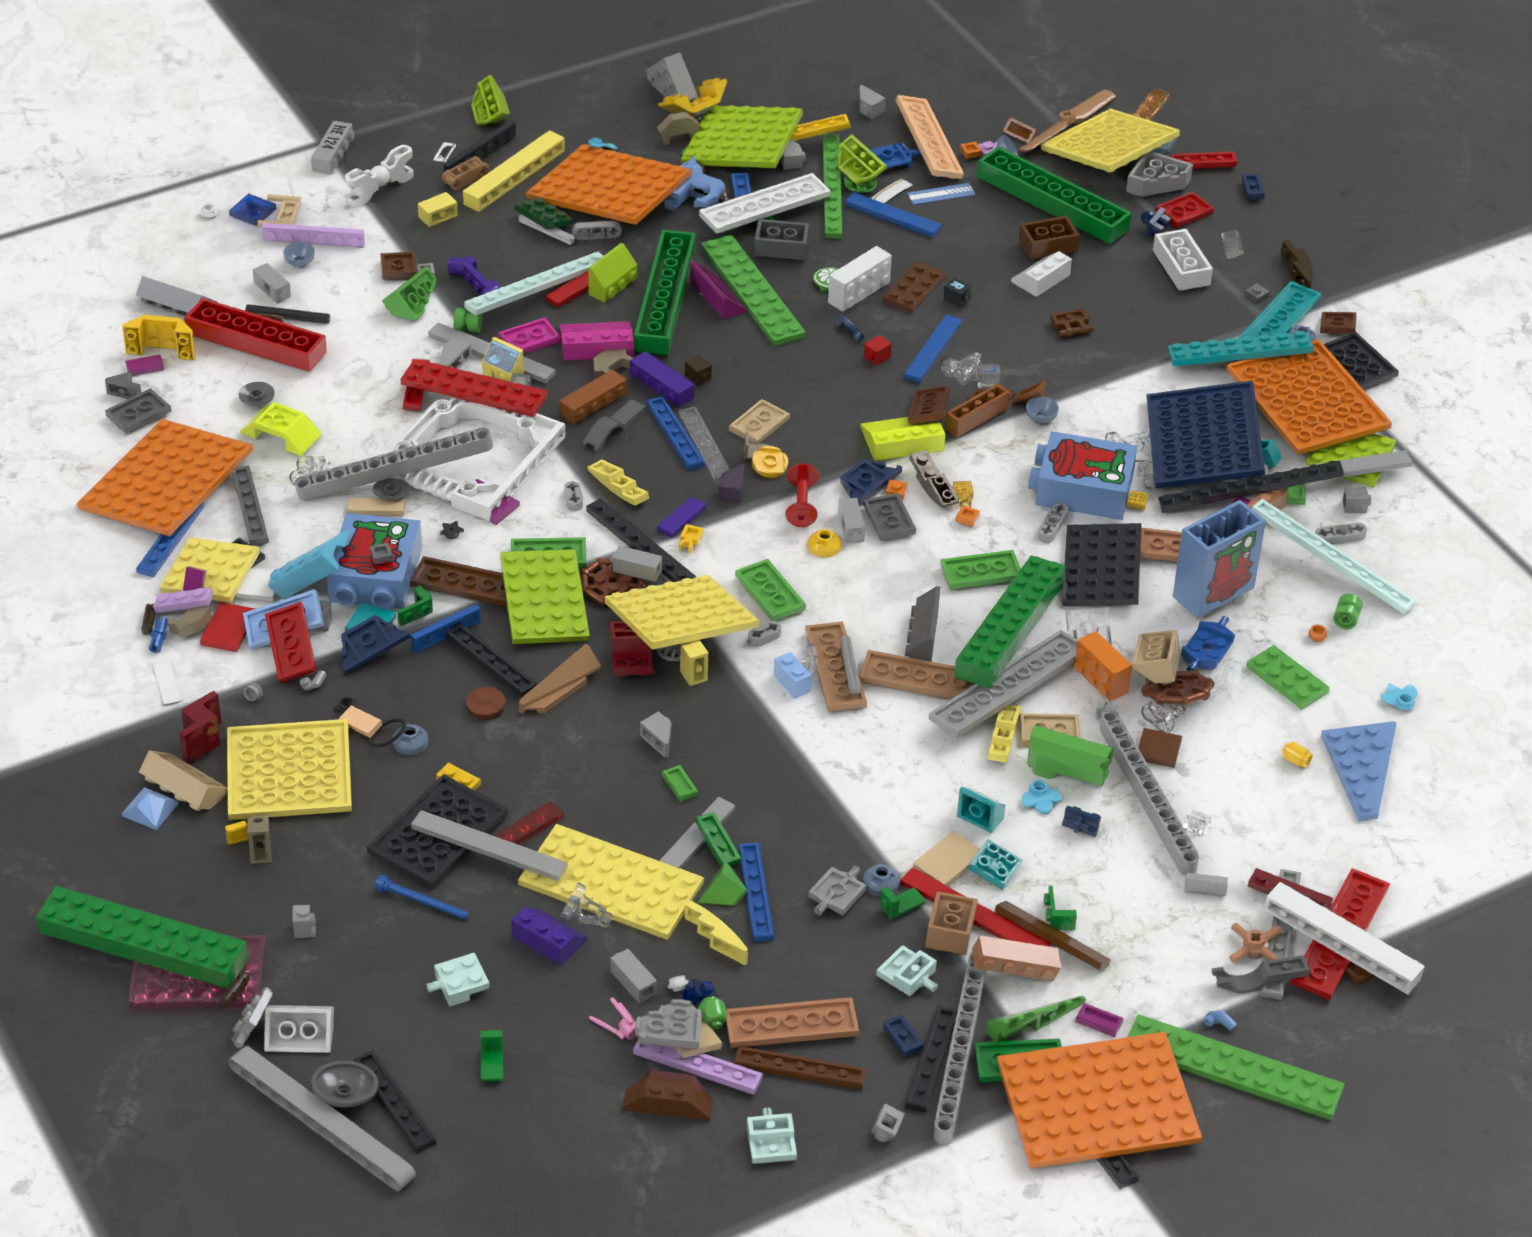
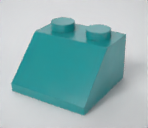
(980, 809)

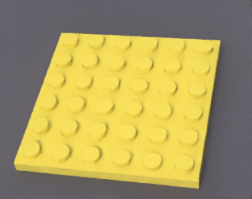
(1110, 140)
(681, 611)
(288, 769)

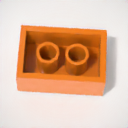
(1103, 666)

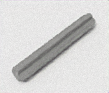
(555, 232)
(850, 665)

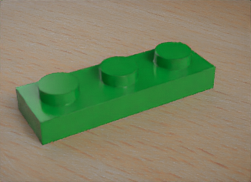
(717, 839)

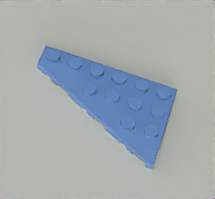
(1361, 763)

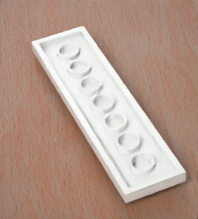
(764, 203)

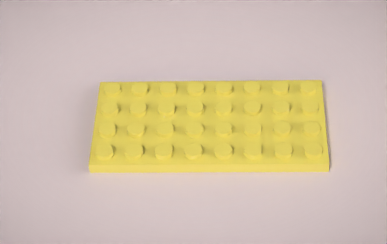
(627, 884)

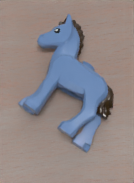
(700, 186)

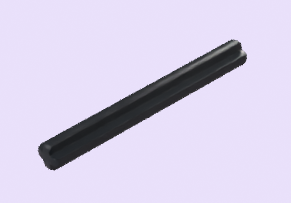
(291, 314)

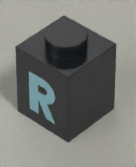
(957, 292)

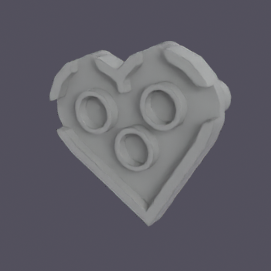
(672, 1026)

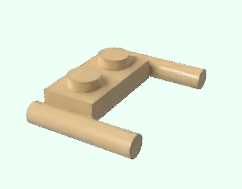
(288, 210)

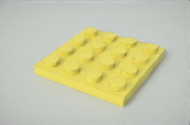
(225, 566)

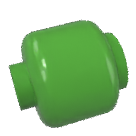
(713, 1012)

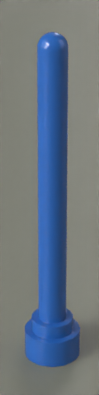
(384, 884)

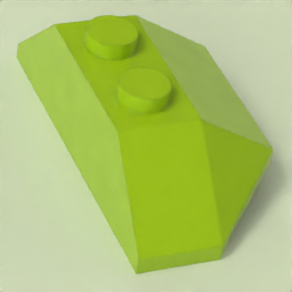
(489, 103)
(858, 161)

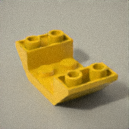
(709, 92)
(158, 333)

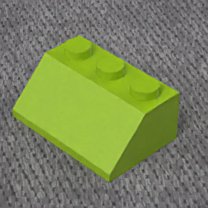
(612, 273)

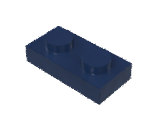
(1253, 186)
(903, 1035)

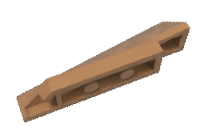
(561, 682)

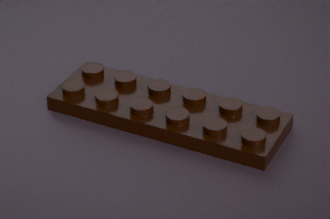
(460, 580)

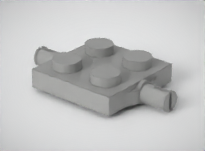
(837, 890)
(251, 1016)

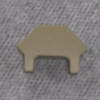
(678, 124)
(610, 360)
(191, 622)

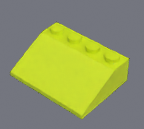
(899, 439)

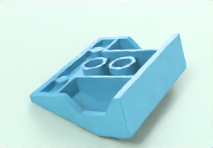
(307, 567)

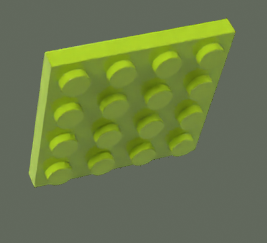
(1360, 447)

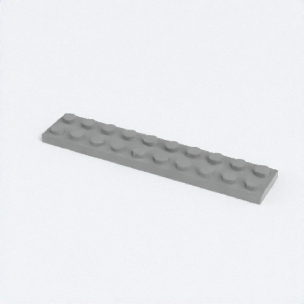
(1016, 680)

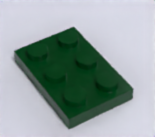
(543, 213)

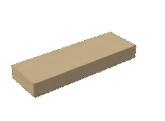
(376, 506)

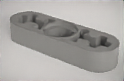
(592, 225)
(1053, 528)
(1352, 532)

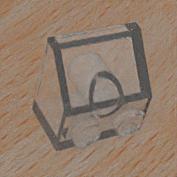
(1087, 621)

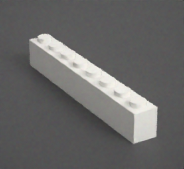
(1344, 938)

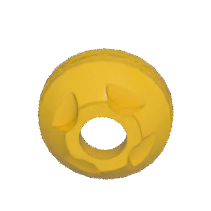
(824, 547)

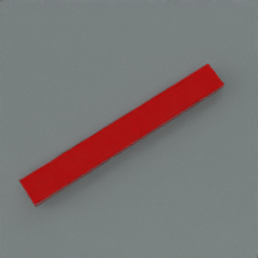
(984, 917)

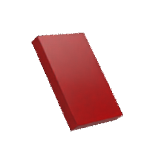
(1185, 209)
(226, 627)

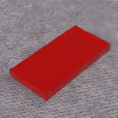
(290, 642)

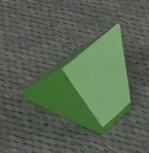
(724, 888)

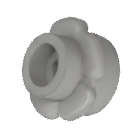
(253, 691)

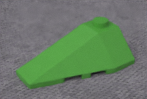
(412, 296)

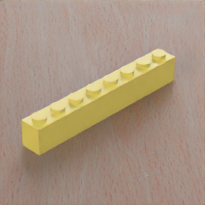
(513, 171)

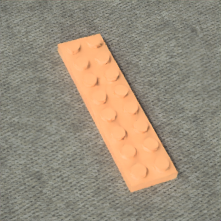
(929, 137)

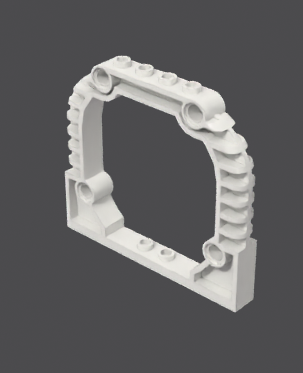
(469, 496)

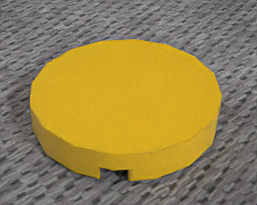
(769, 462)

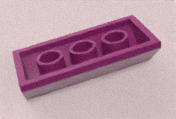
(715, 291)

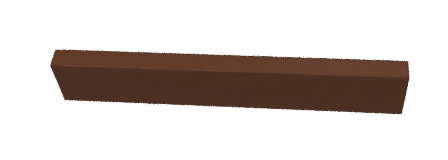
(1052, 935)
(801, 1067)

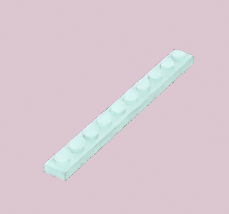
(531, 285)
(1333, 556)

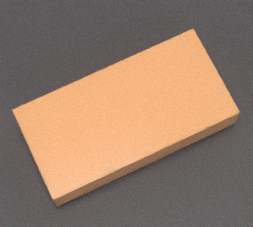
(361, 721)

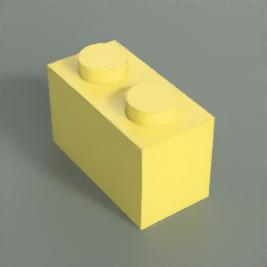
(437, 209)
(694, 662)

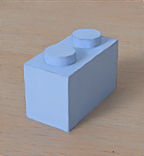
(792, 675)

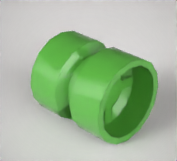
(466, 320)
(1347, 611)

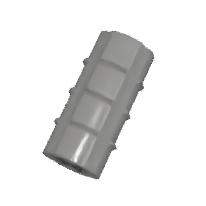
(1206, 883)

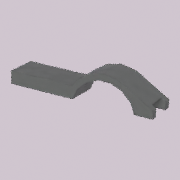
(622, 419)
(1266, 972)

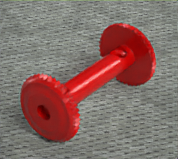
(801, 513)

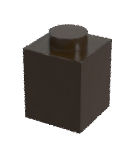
(698, 370)

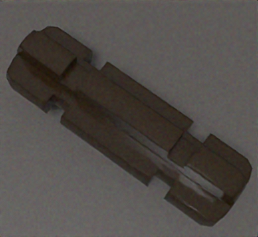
(148, 619)
(235, 989)

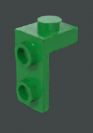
(422, 607)
(900, 904)
(1058, 918)
(491, 1055)

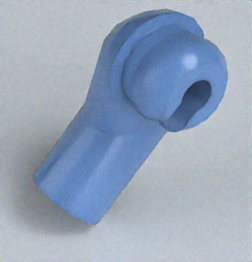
(1218, 1017)

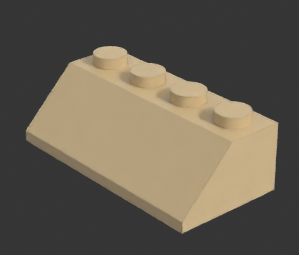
(1158, 656)
(182, 780)

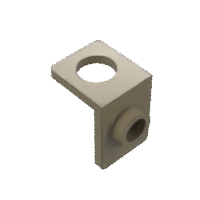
(750, 448)

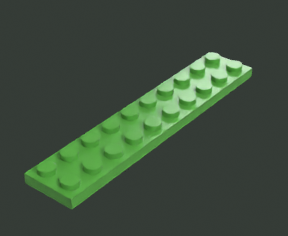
(753, 290)
(1247, 1069)

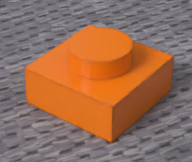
(971, 150)
(896, 487)
(967, 516)

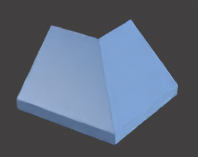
(150, 808)

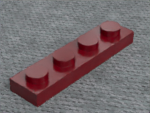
(1266, 882)

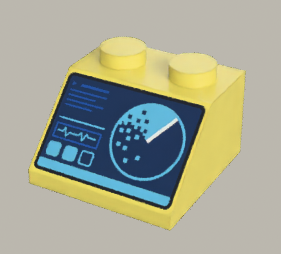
(502, 360)

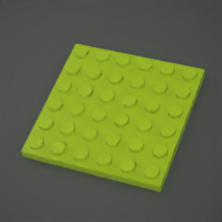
(743, 136)

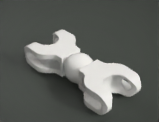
(369, 181)

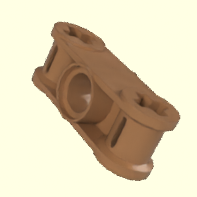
(465, 173)

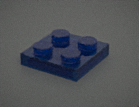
(252, 209)

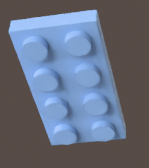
(256, 622)

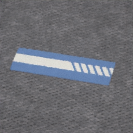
(941, 193)

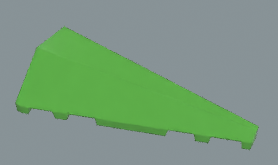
(1007, 1026)

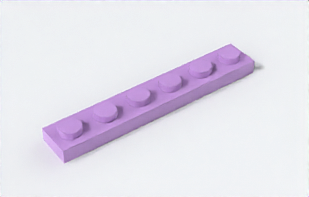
(313, 235)
(703, 1066)

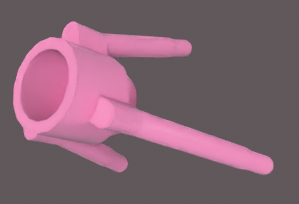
(626, 1025)

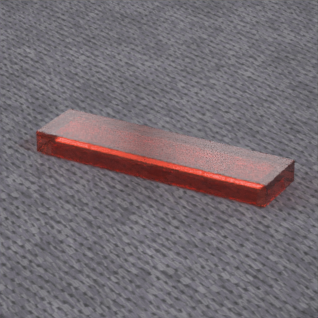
(531, 824)

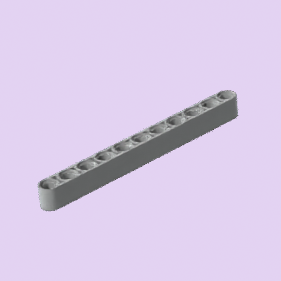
(393, 464)
(1149, 792)
(959, 1054)
(322, 1118)

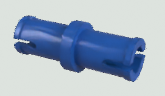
(158, 634)

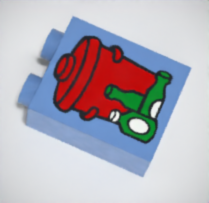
(1084, 474)
(1218, 558)
(379, 584)

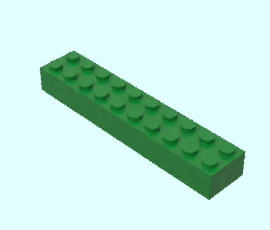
(1054, 194)
(665, 292)
(1010, 622)
(142, 937)

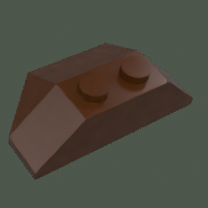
(669, 1095)

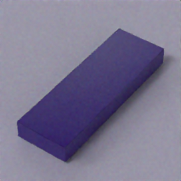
(681, 516)

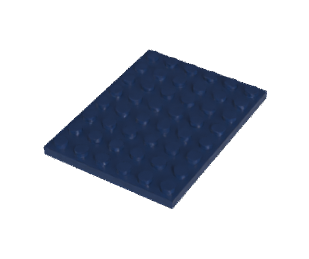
(1205, 434)

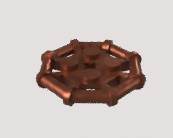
(602, 581)
(1186, 689)

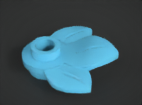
(596, 142)
(1401, 698)
(1040, 797)

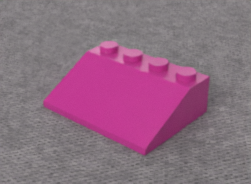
(591, 339)

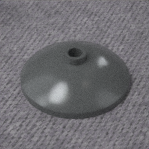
(344, 1084)

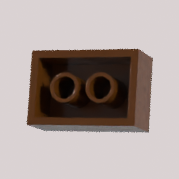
(1048, 237)

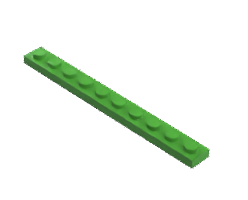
(832, 180)

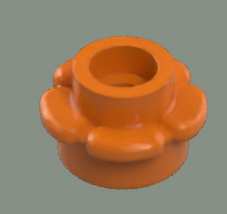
(1317, 633)

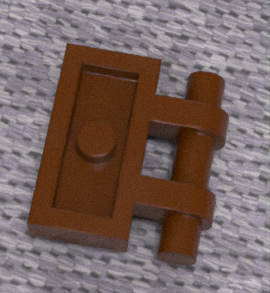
(1069, 319)

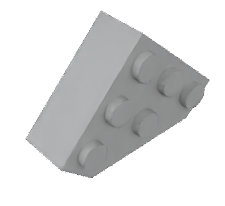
(672, 77)
(1158, 174)

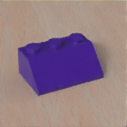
(546, 934)

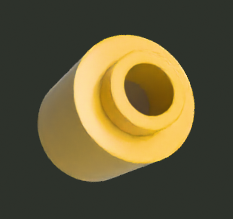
(1297, 754)

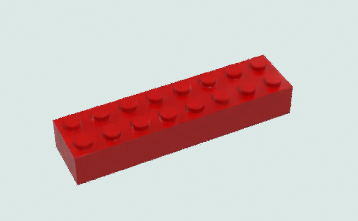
(256, 334)

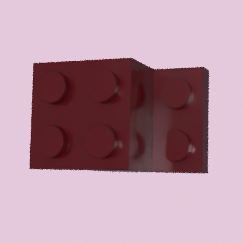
(628, 651)
(200, 727)

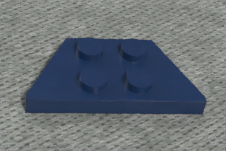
(867, 479)
(369, 641)

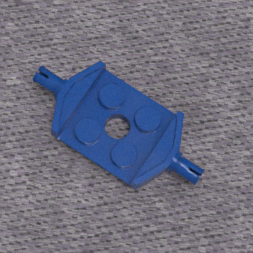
(895, 154)
(1212, 636)

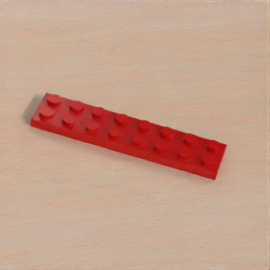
(474, 387)
(1357, 904)

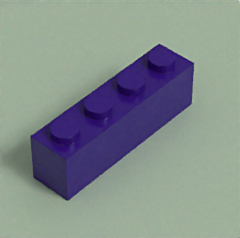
(662, 379)

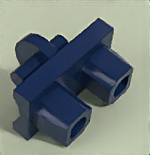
(1155, 222)
(1081, 821)

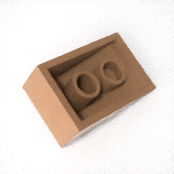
(951, 923)

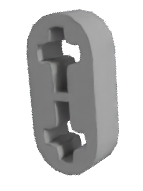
(576, 495)
(764, 633)

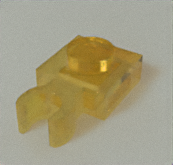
(964, 492)

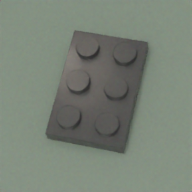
(138, 410)
(889, 516)

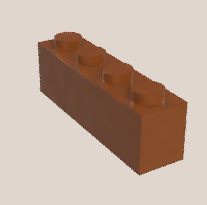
(593, 396)
(977, 410)

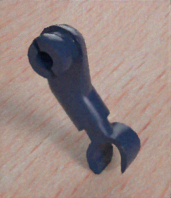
(851, 326)

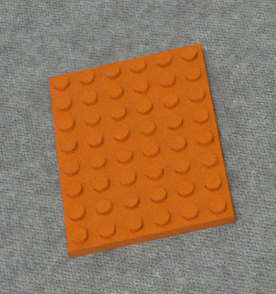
(609, 184)
(1310, 399)
(165, 477)
(1098, 1100)

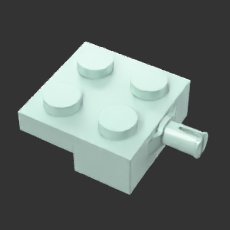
(908, 970)
(459, 979)
(771, 1137)

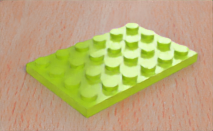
(544, 596)

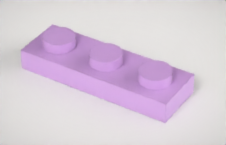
(183, 600)

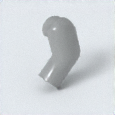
(308, 684)

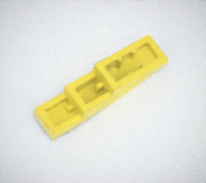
(616, 481)
(1004, 733)
(720, 935)

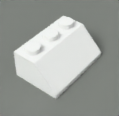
(1044, 274)
(298, 1028)

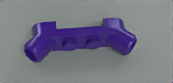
(468, 269)

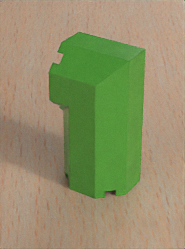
(1068, 755)

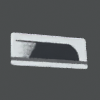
(444, 152)

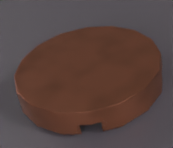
(485, 703)

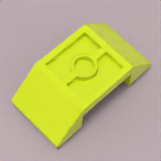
(284, 423)

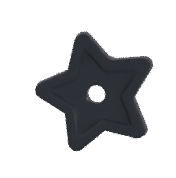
(451, 530)
(345, 703)

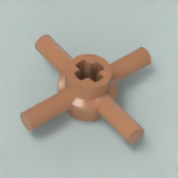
(1254, 943)

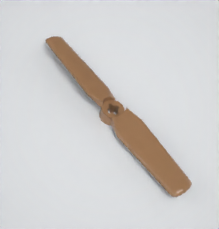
(1072, 116)

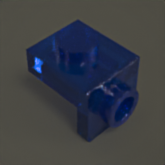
(698, 990)

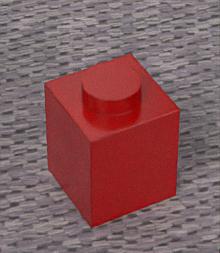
(877, 350)

